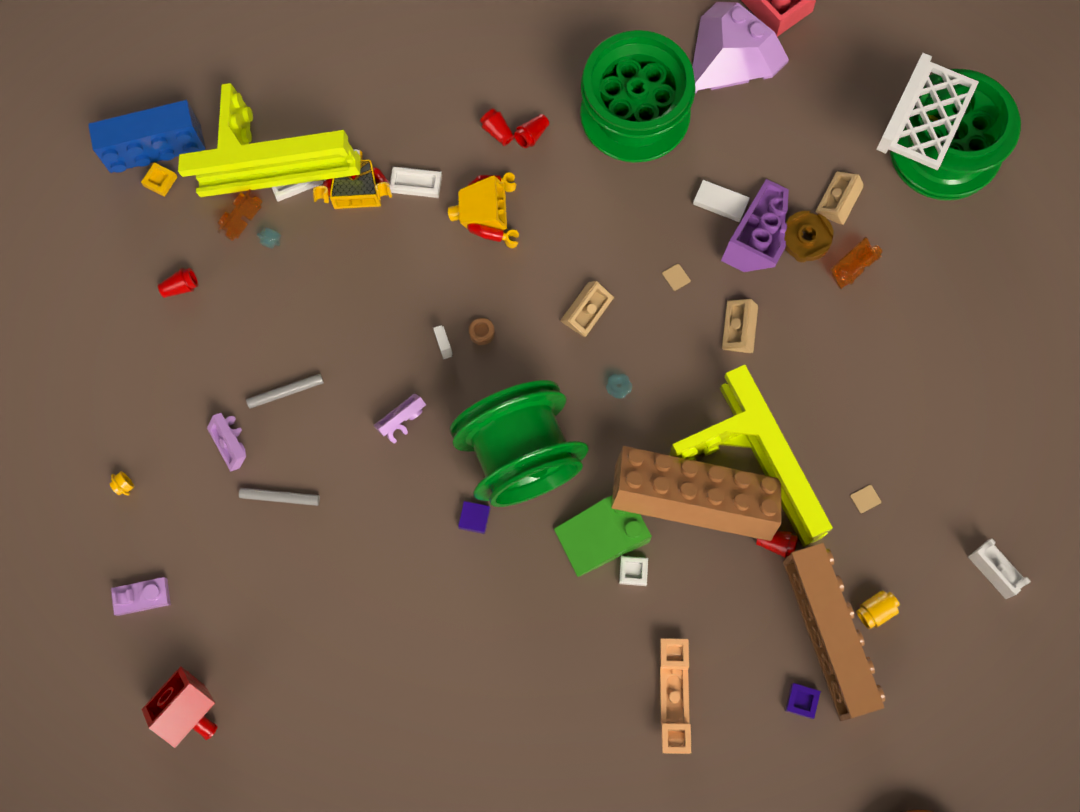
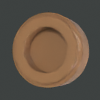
(481, 331)

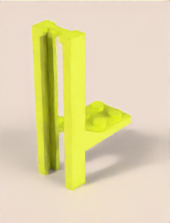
(267, 164)
(757, 429)

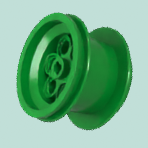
(640, 71)
(963, 170)
(519, 443)

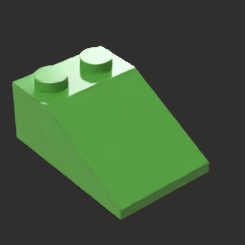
(601, 536)

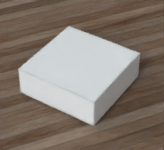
(443, 342)
(633, 571)

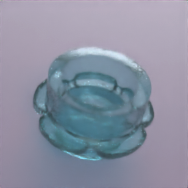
(269, 238)
(620, 392)

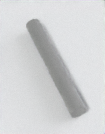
(284, 391)
(278, 496)

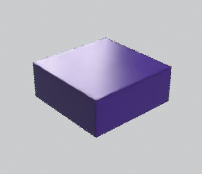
(474, 517)
(802, 701)

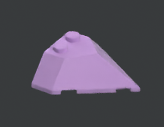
(734, 48)

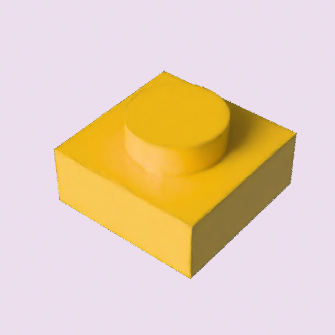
(159, 179)

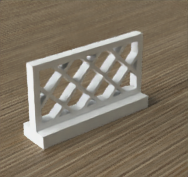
(911, 98)

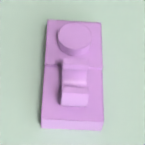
(407, 410)
(226, 440)
(140, 596)

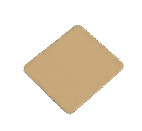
(676, 277)
(865, 499)

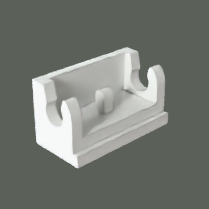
(998, 569)

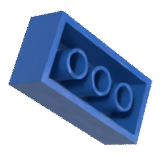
(146, 136)

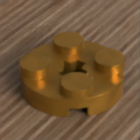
(810, 223)

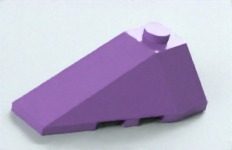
(761, 232)

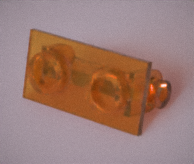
(244, 207)
(854, 262)

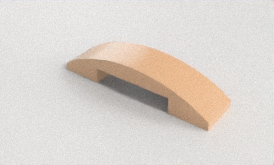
(674, 696)

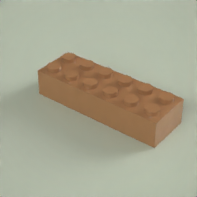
(697, 493)
(833, 632)

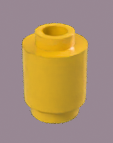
(878, 609)

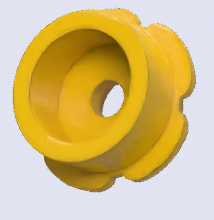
(121, 483)

